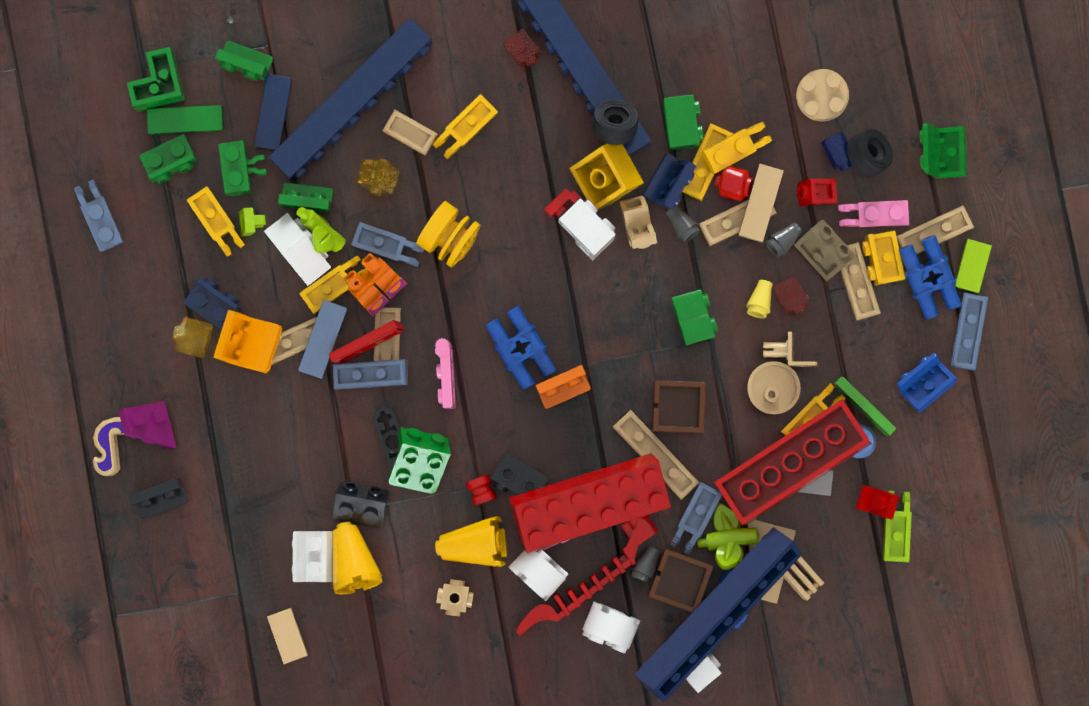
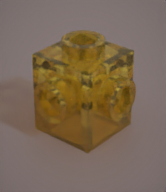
(378, 176)
(192, 337)

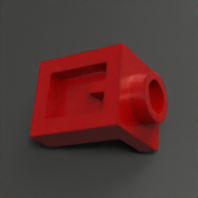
(817, 192)
(558, 205)
(877, 501)

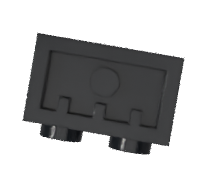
(159, 498)

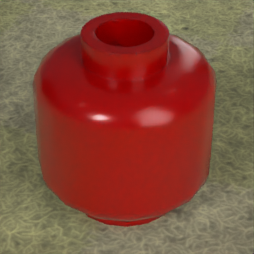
(734, 183)

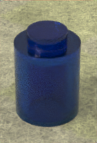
(836, 151)

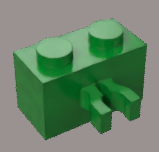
(236, 168)

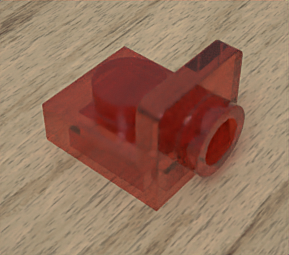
(522, 49)
(791, 296)

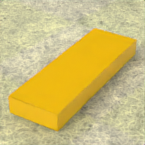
(703, 174)

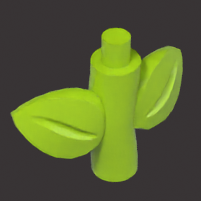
(323, 236)
(728, 538)

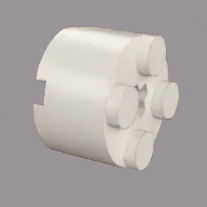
(539, 572)
(610, 625)

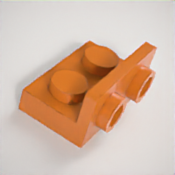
(563, 387)

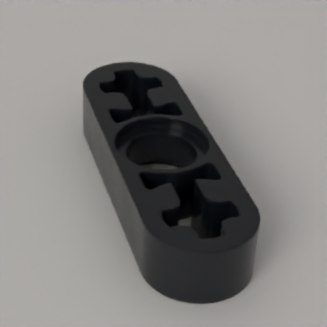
(380, 426)

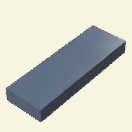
(968, 331)
(322, 339)
(370, 374)

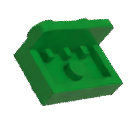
(243, 59)

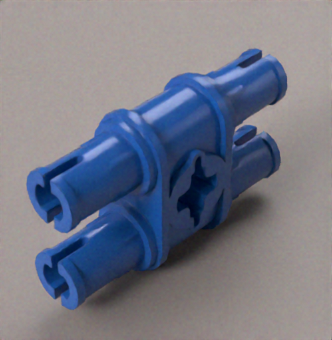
(941, 281)
(525, 334)

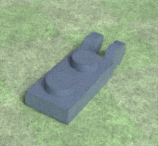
(99, 218)
(384, 244)
(697, 515)

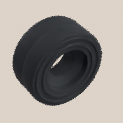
(615, 111)
(859, 154)

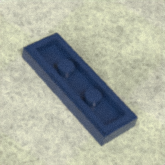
(273, 112)

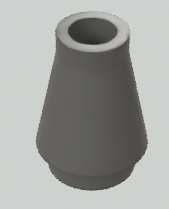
(682, 224)
(782, 241)
(646, 566)

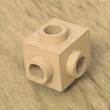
(457, 587)

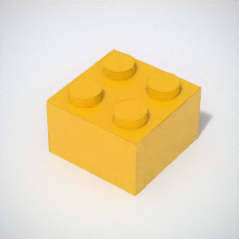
(606, 175)

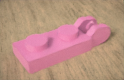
(876, 214)
(445, 372)

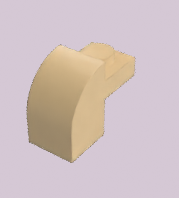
(637, 222)

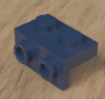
(669, 181)

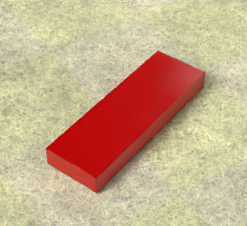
(366, 342)

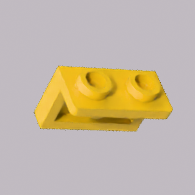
(883, 257)

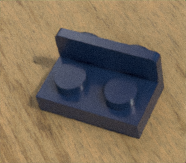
(211, 303)

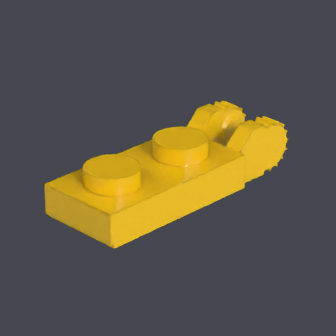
(466, 125)
(734, 148)
(214, 218)
(329, 286)
(811, 410)

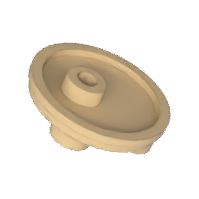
(822, 95)
(773, 387)

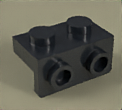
(360, 504)

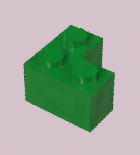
(162, 87)

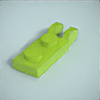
(898, 533)

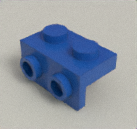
(925, 382)

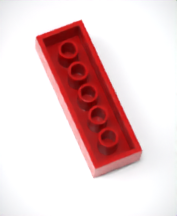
(793, 462)
(589, 502)

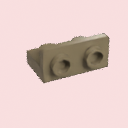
(824, 250)

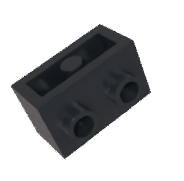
(517, 476)

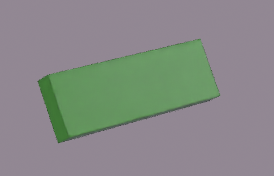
(864, 406)

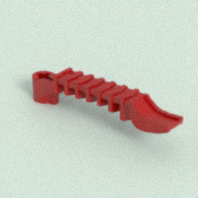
(637, 531)

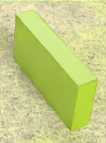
(972, 266)

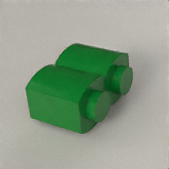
(693, 317)

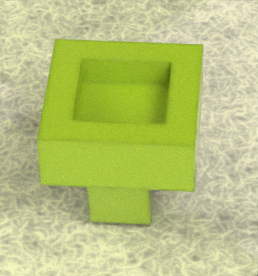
(249, 221)

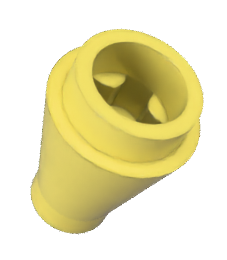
(760, 300)

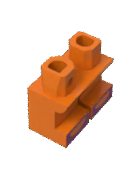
(363, 286)

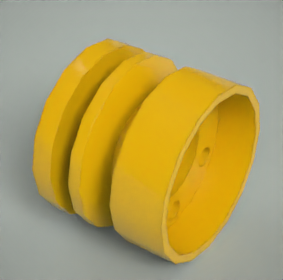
(448, 234)

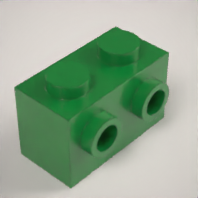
(681, 122)

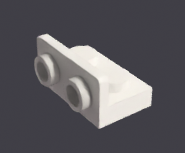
(312, 556)

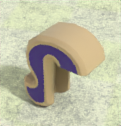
(106, 442)

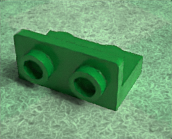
(168, 159)
(306, 196)

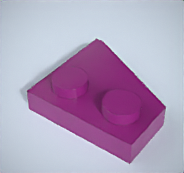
(149, 424)

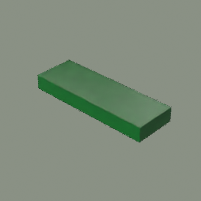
(185, 120)

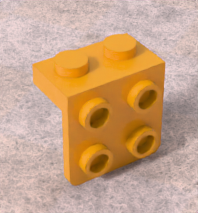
(248, 342)

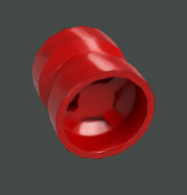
(481, 490)

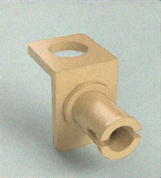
(785, 349)

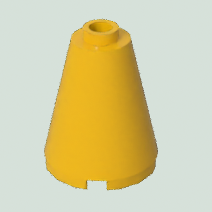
(475, 544)
(352, 561)

